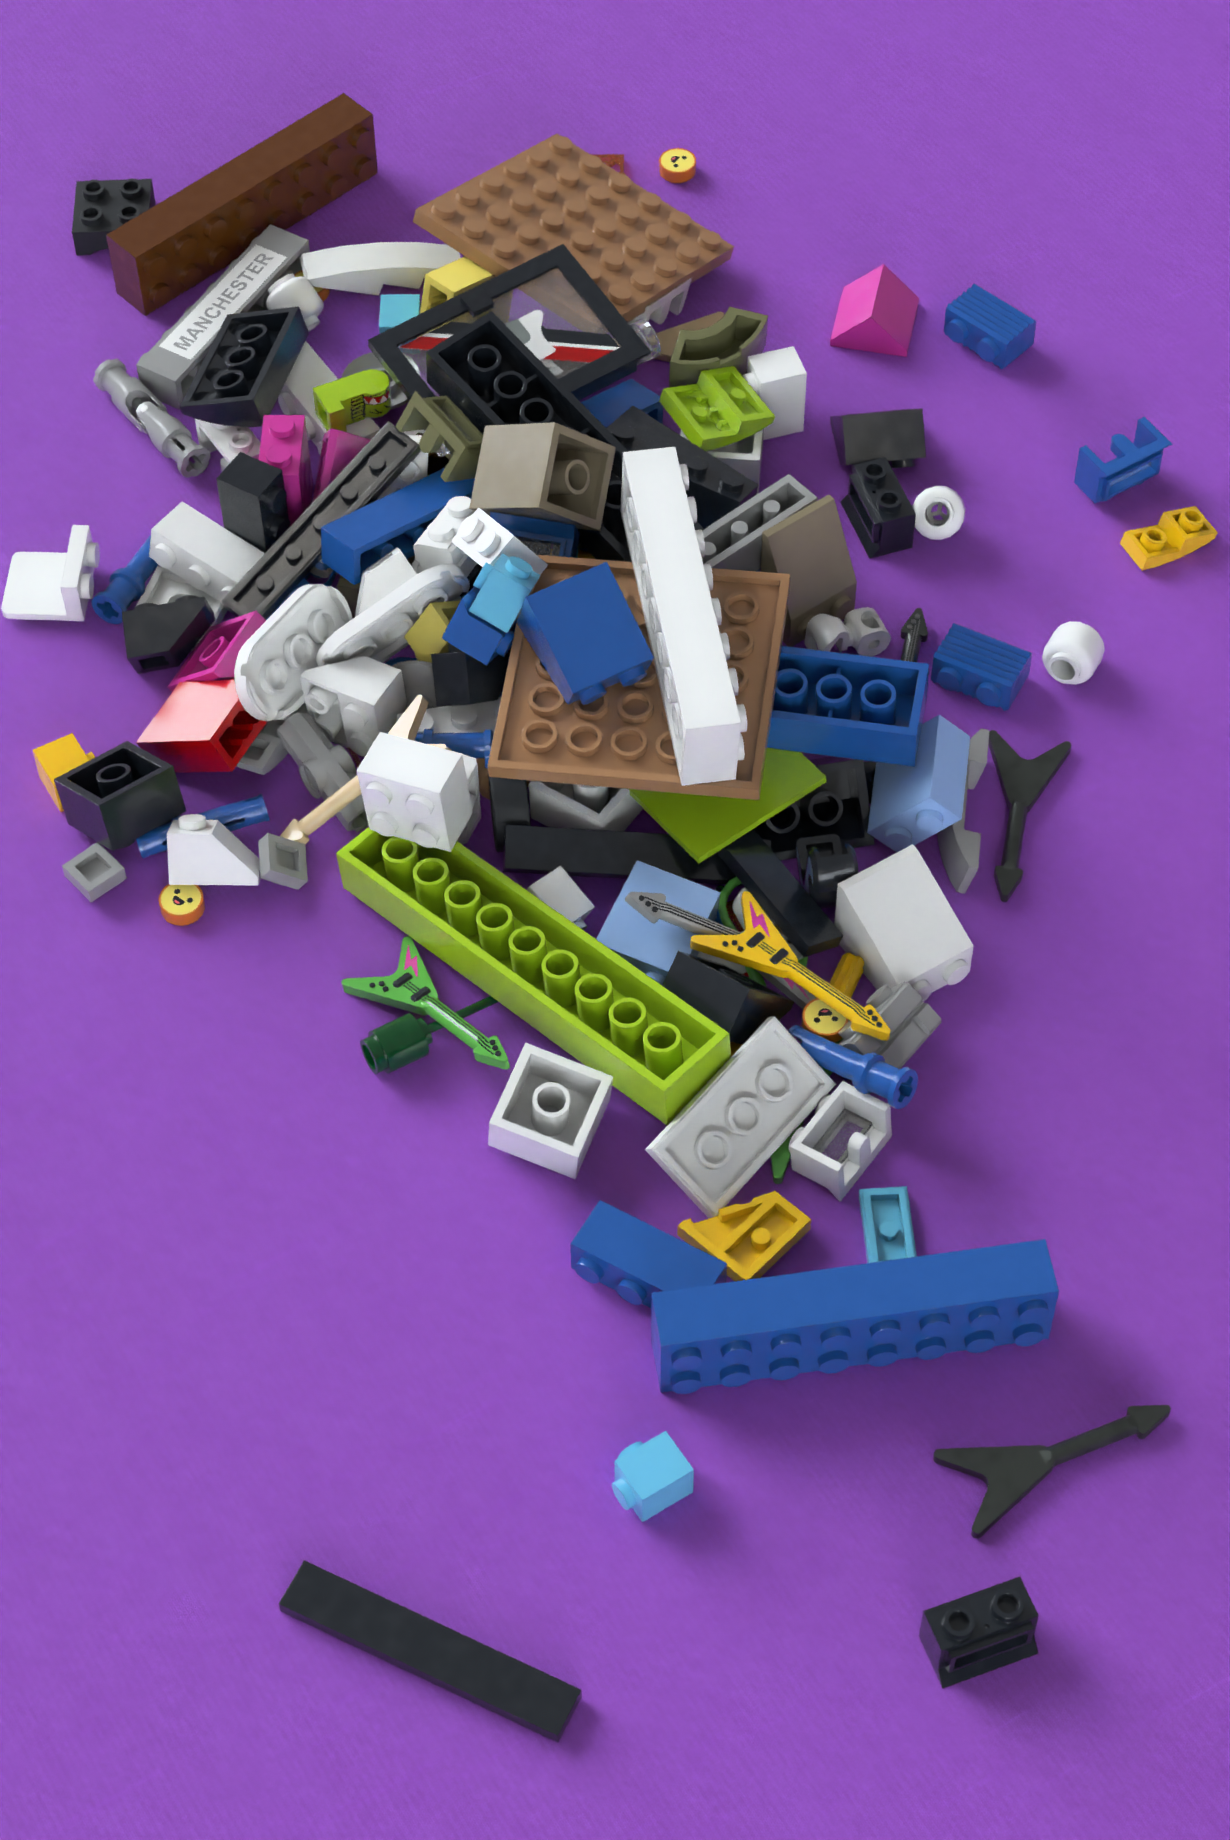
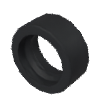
(508, 806)

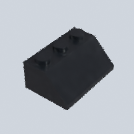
(832, 808)

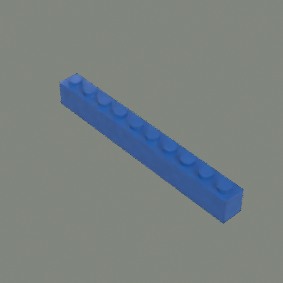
(403, 516)

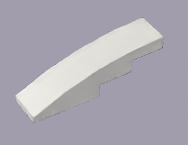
(370, 265)

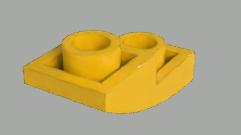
(1174, 537)

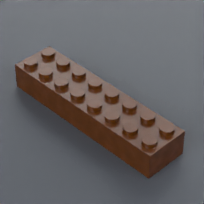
(222, 212)

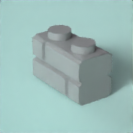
(905, 1015)

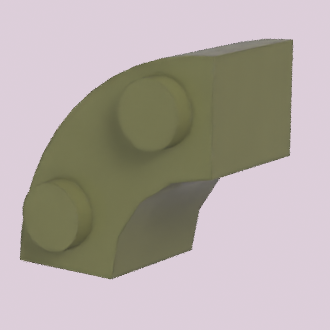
(718, 346)

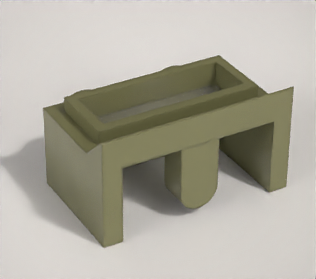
(444, 425)

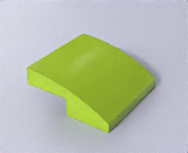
(717, 408)

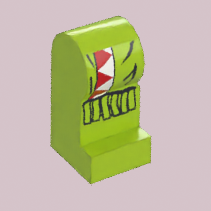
(352, 399)

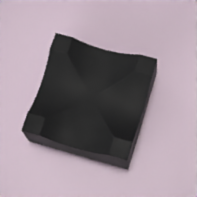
(104, 207)

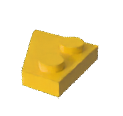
(749, 1234)

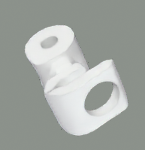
(860, 629)

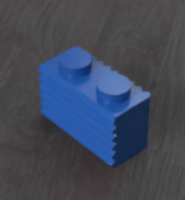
(989, 326)
(980, 666)

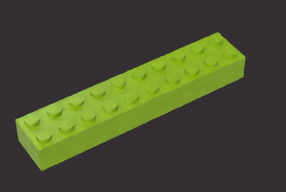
(540, 967)

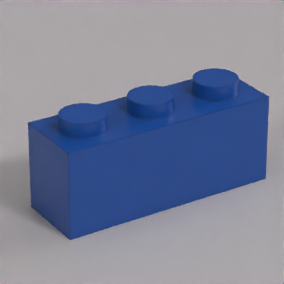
(638, 1257)

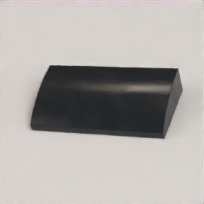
(246, 367)

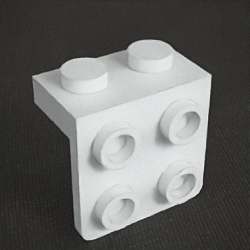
(51, 582)

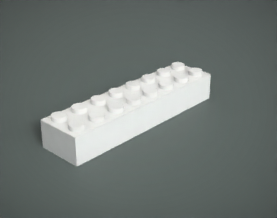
(682, 617)

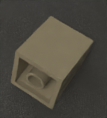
(543, 474)

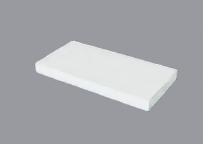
(740, 1117)

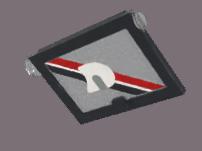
(551, 311)

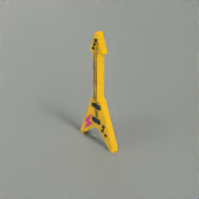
(767, 951)

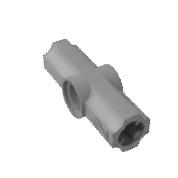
(322, 765)

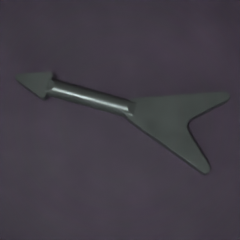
(1022, 786)
(1016, 1470)

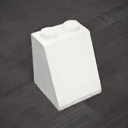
(902, 925)

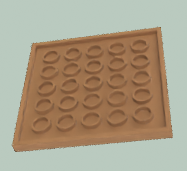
(565, 196)
(626, 733)

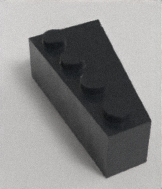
(712, 483)

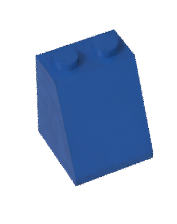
(585, 635)

